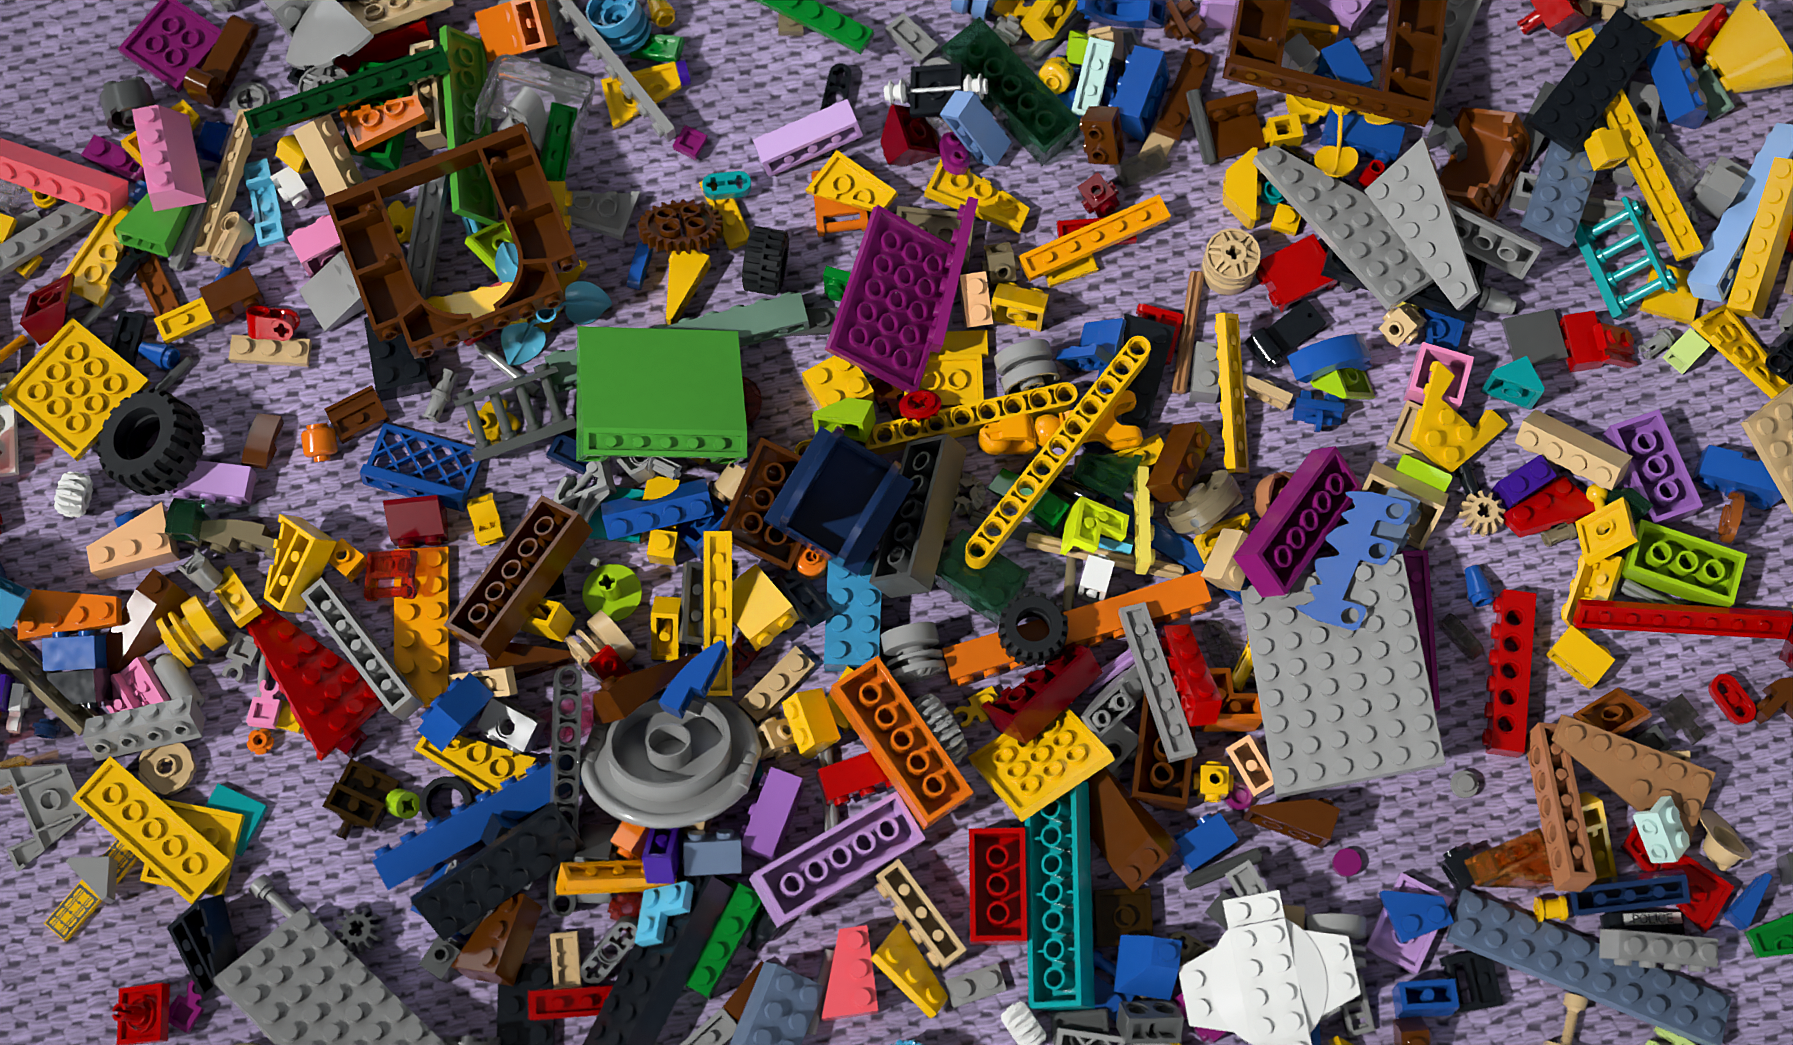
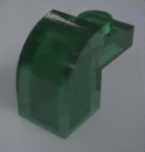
(185, 519)

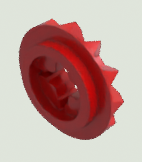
(919, 399)

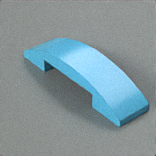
(265, 203)

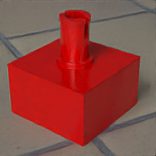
(1558, 15)

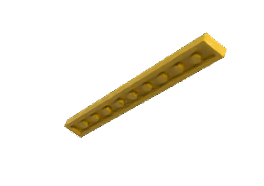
(1646, 166)

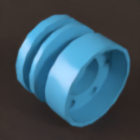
(619, 23)

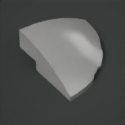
(325, 34)

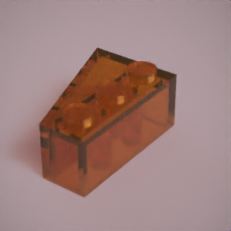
(1513, 864)

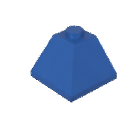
(1147, 966)

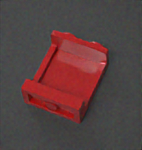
(1294, 272)

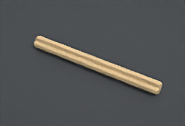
(1121, 560)

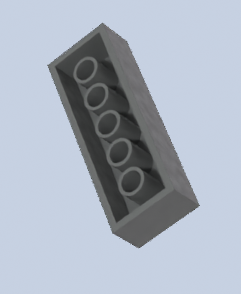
(916, 534)

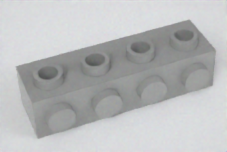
(143, 728)
(1658, 948)

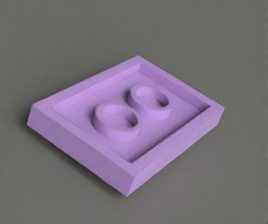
(1384, 939)

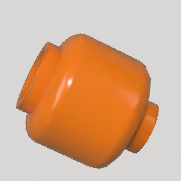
(319, 442)
(810, 563)

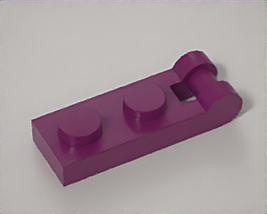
(113, 159)

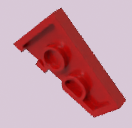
(1548, 507)

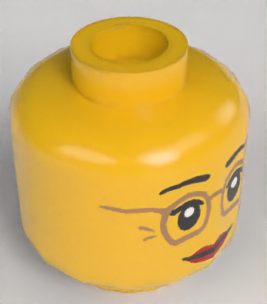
(1057, 74)

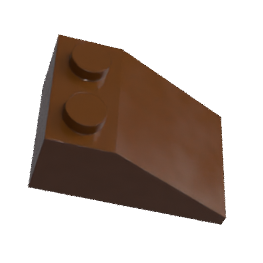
(1302, 820)

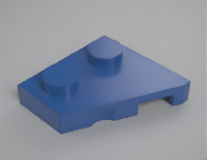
(1415, 914)

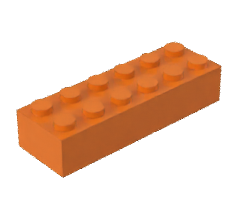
(900, 742)

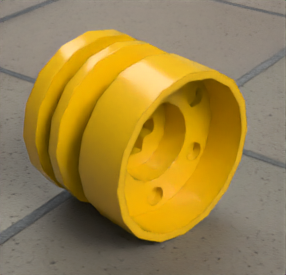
(191, 631)

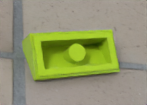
(1424, 472)

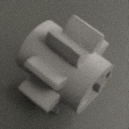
(1008, 29)

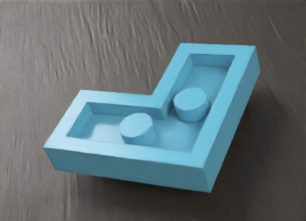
(657, 906)

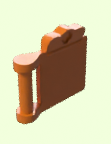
(827, 208)

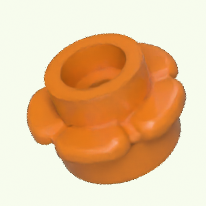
(266, 744)

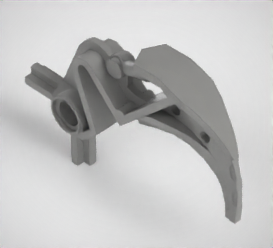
(590, 499)

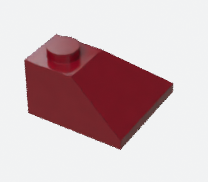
(907, 138)
(48, 309)

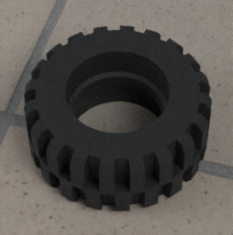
(131, 428)

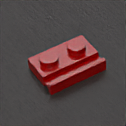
(1705, 33)
(1615, 345)

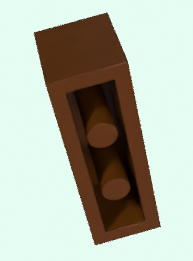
(1179, 462)

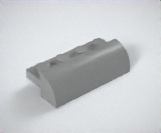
(1655, 9)

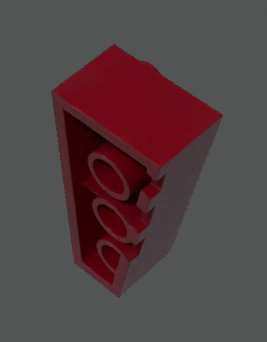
(1043, 694)

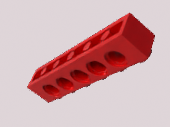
(1522, 607)

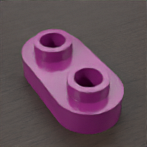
(953, 154)

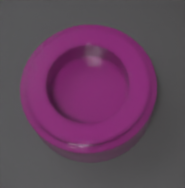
(1240, 797)
(1346, 862)

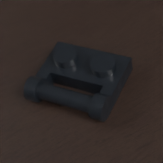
(1480, 979)

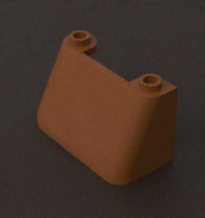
(1495, 156)

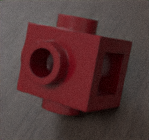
(1099, 196)

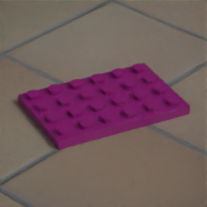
(890, 301)

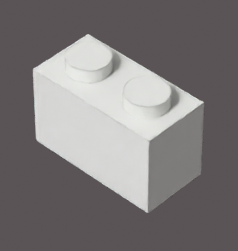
(1095, 578)

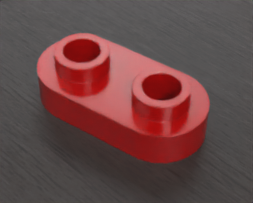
(1733, 698)

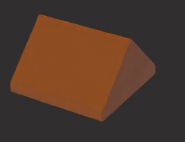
(1614, 713)

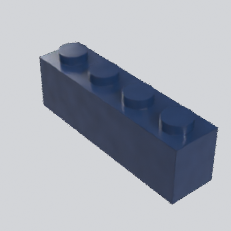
(1631, 892)

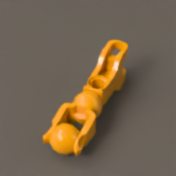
(1021, 434)

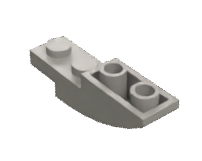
(1113, 702)

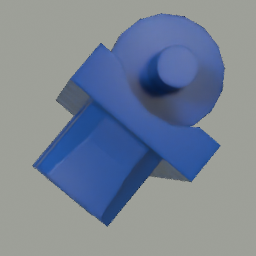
(1318, 412)

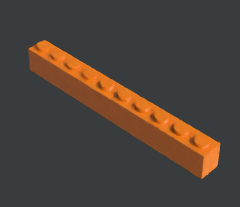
(1085, 624)

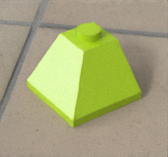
(1346, 384)

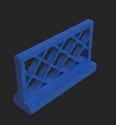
(409, 484)

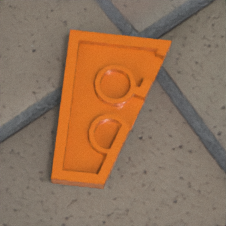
(378, 123)

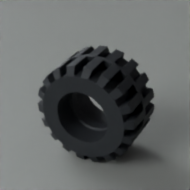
(765, 260)
(1037, 607)

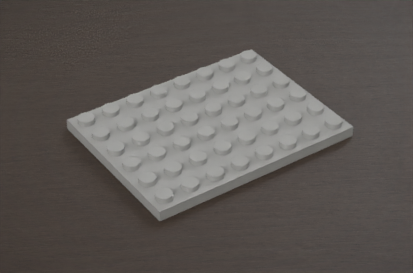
(1338, 698)

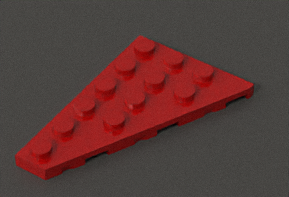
(322, 688)

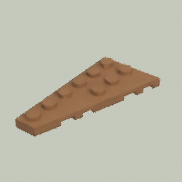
(1636, 771)

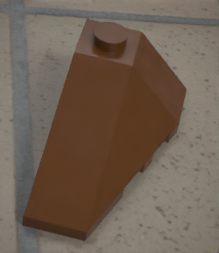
(139, 630)
(626, 693)

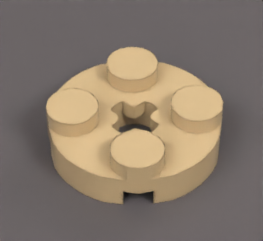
(174, 781)

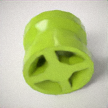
(395, 803)

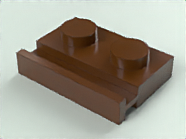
(357, 414)

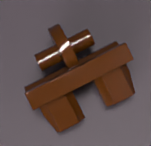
(1182, 23)

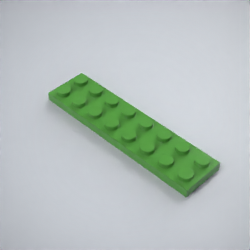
(470, 187)

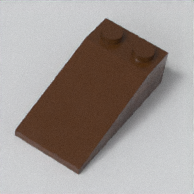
(1126, 831)

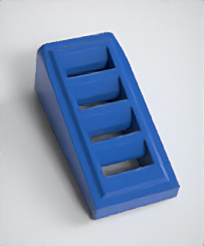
(1745, 906)

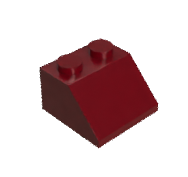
(416, 521)

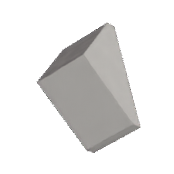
(98, 874)

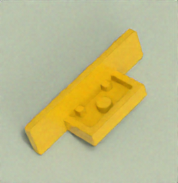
(1592, 583)

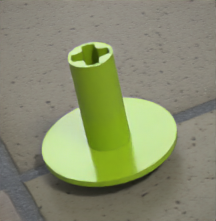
(619, 600)

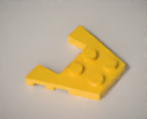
(1442, 432)

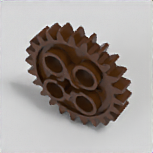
(662, 228)

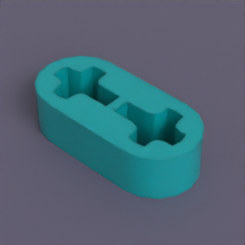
(726, 185)

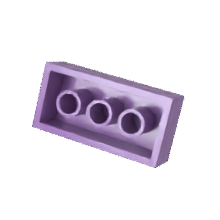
(1655, 467)

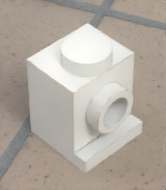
(291, 187)

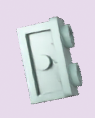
(1662, 831)

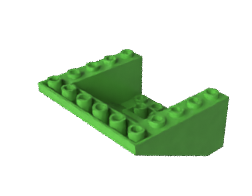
(659, 394)

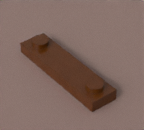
(1177, 108)

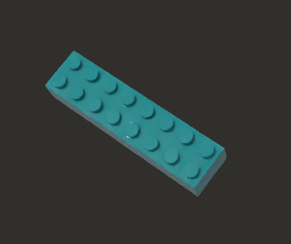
(1060, 904)

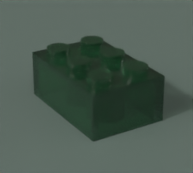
(982, 589)

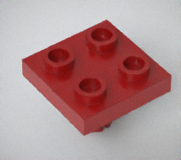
(142, 1014)

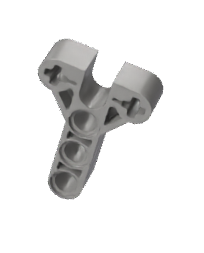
(529, 109)

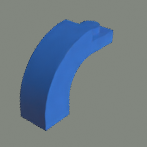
(1124, 12)
(1330, 355)

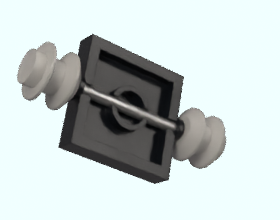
(933, 87)

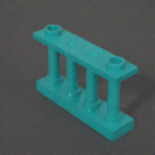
(1606, 280)

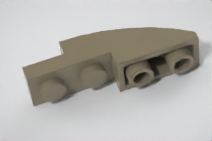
(228, 534)

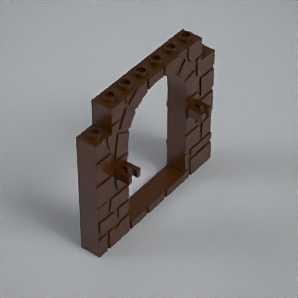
(1407, 67)
(384, 273)

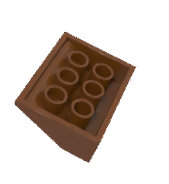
(757, 491)

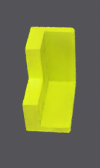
(1087, 521)

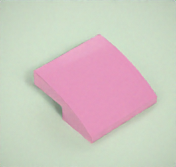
(135, 687)

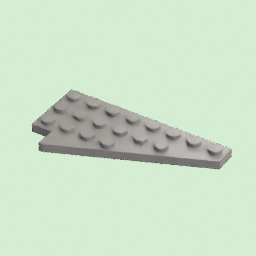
(1348, 225)

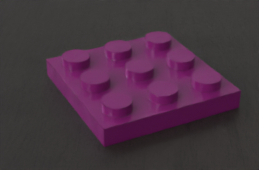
(170, 42)

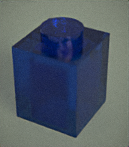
(213, 140)

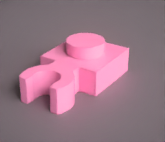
(265, 709)

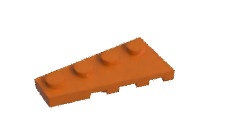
(66, 612)

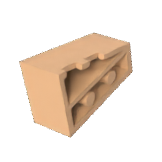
(134, 546)

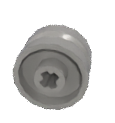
(1026, 366)

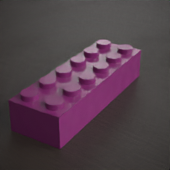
(1297, 522)

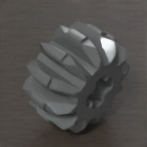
(368, 925)

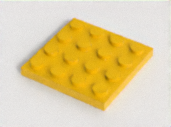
(73, 388)
(1043, 769)

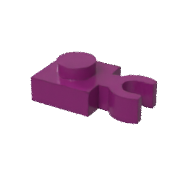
(185, 1010)

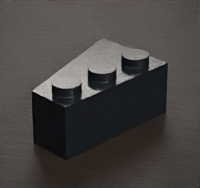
(205, 943)

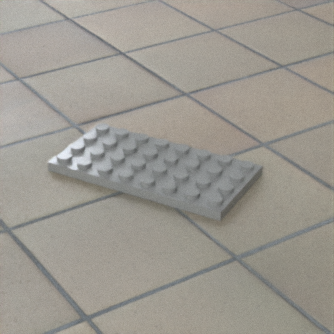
(315, 992)

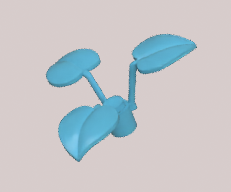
(524, 340)

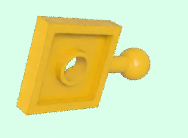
(1591, 528)

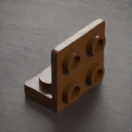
(1235, 124)

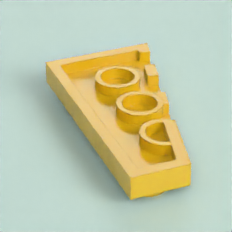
(992, 204)

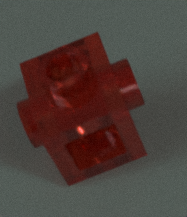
(618, 903)

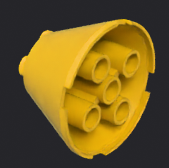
(1750, 52)

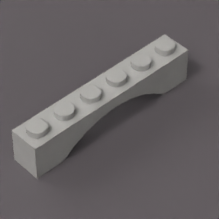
(1594, 211)

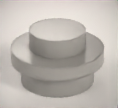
(1464, 784)

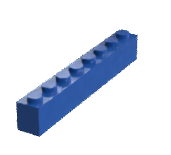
(466, 824)

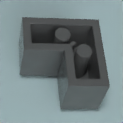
(597, 848)

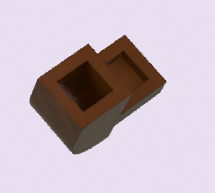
(1778, 695)

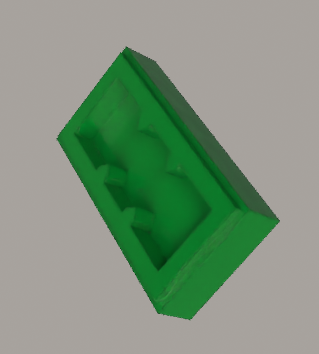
(660, 48)

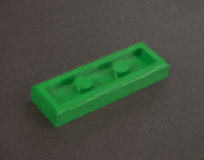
(557, 141)

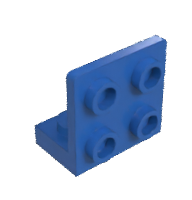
(1097, 346)

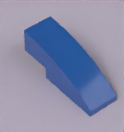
(693, 680)

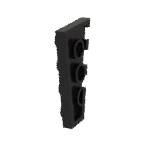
(1148, 380)

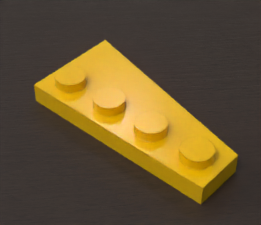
(98, 259)
(1736, 343)
(477, 761)

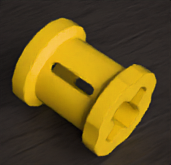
(1550, 908)

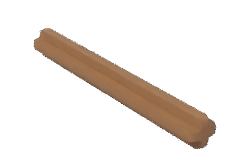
(1187, 332)

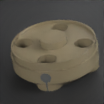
(1205, 504)

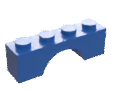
(629, 517)

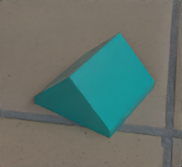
(1515, 383)

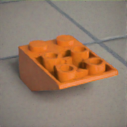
(515, 28)

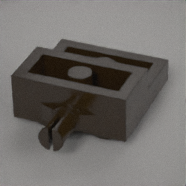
(360, 797)

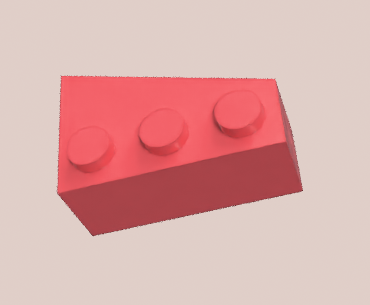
(851, 980)

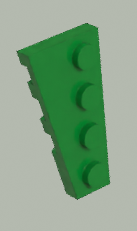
(1772, 938)

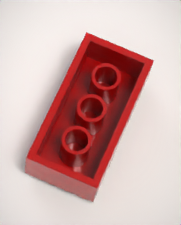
(997, 886)

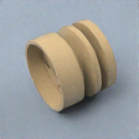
(1226, 274)
(603, 633)

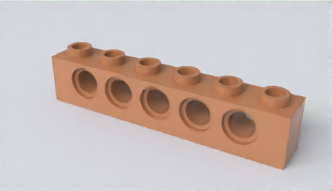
(1559, 811)

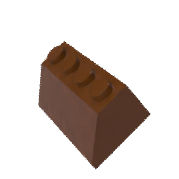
(1155, 779)

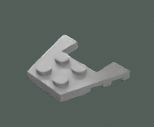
(47, 804)

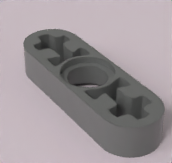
(609, 961)

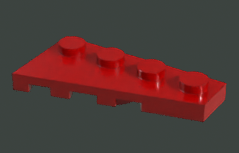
(1706, 889)

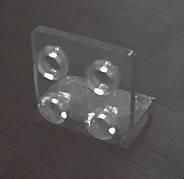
(1678, 168)

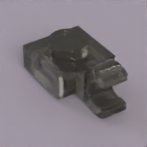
(1681, 715)

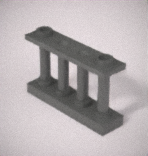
(534, 429)

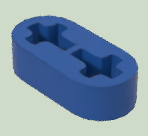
(639, 266)

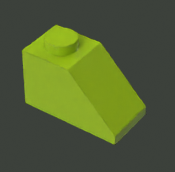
(851, 414)

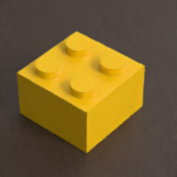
(836, 380)

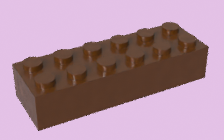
(518, 577)

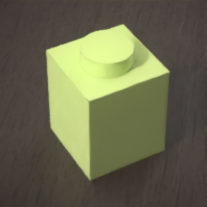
(1686, 350)

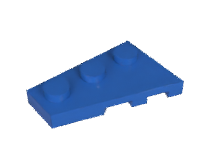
(1442, 330)

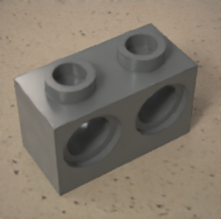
(1150, 1022)

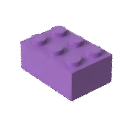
(771, 815)

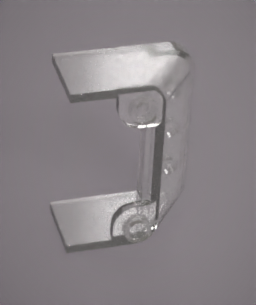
(549, 82)

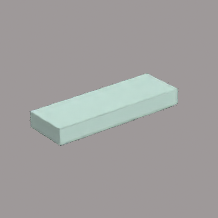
(1092, 75)

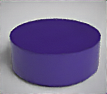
(683, 73)

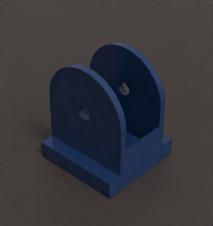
(839, 499)

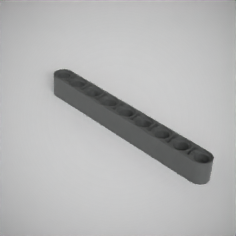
(570, 775)

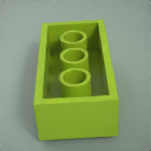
(1683, 565)

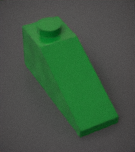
(1047, 511)

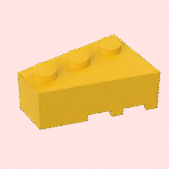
(297, 564)

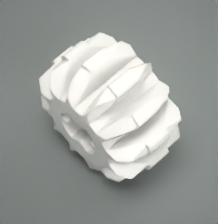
(73, 494)
(1023, 1025)

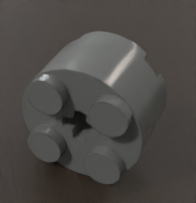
(120, 99)

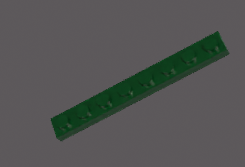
(347, 91)

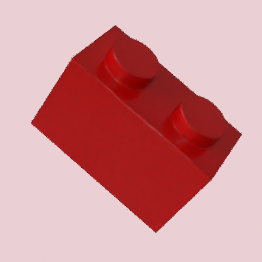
(1580, 341)

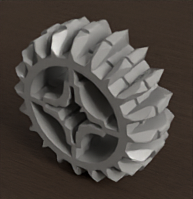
(942, 726)

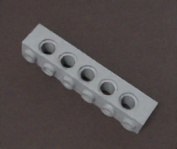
(362, 649)

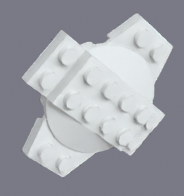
(1268, 975)

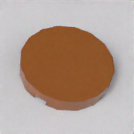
(1731, 517)

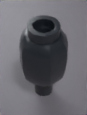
(762, 930)

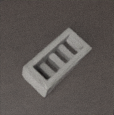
(1363, 1001)

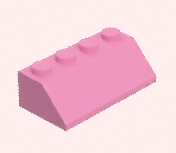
(168, 157)

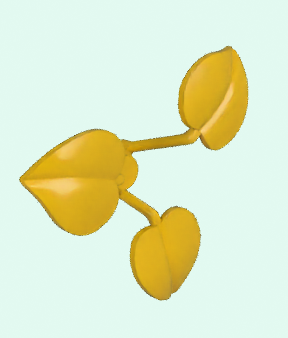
(1330, 159)

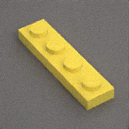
(1142, 529)

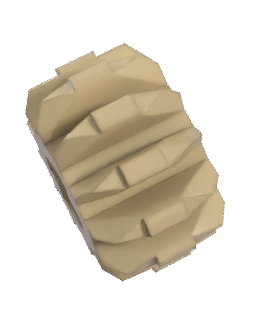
(1473, 519)

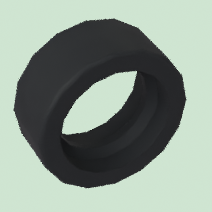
(438, 784)

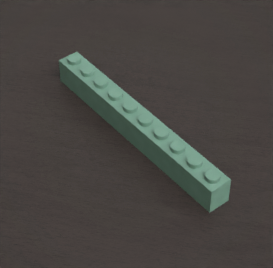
(754, 323)

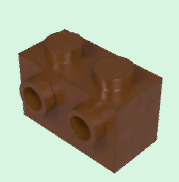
(1102, 135)
(232, 295)

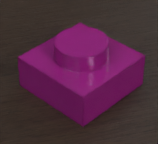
(690, 142)

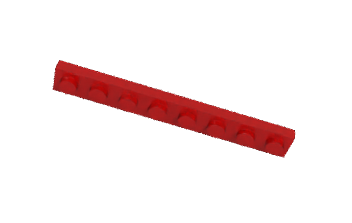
(1682, 619)

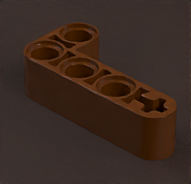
(223, 63)

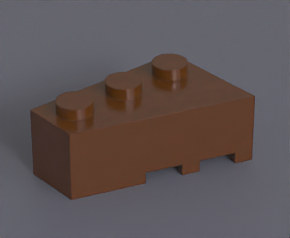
(500, 942)

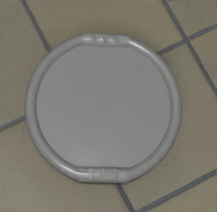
(671, 768)

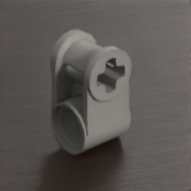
(201, 572)

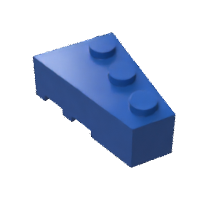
(1728, 471)

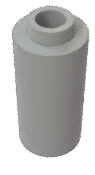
(177, 678)

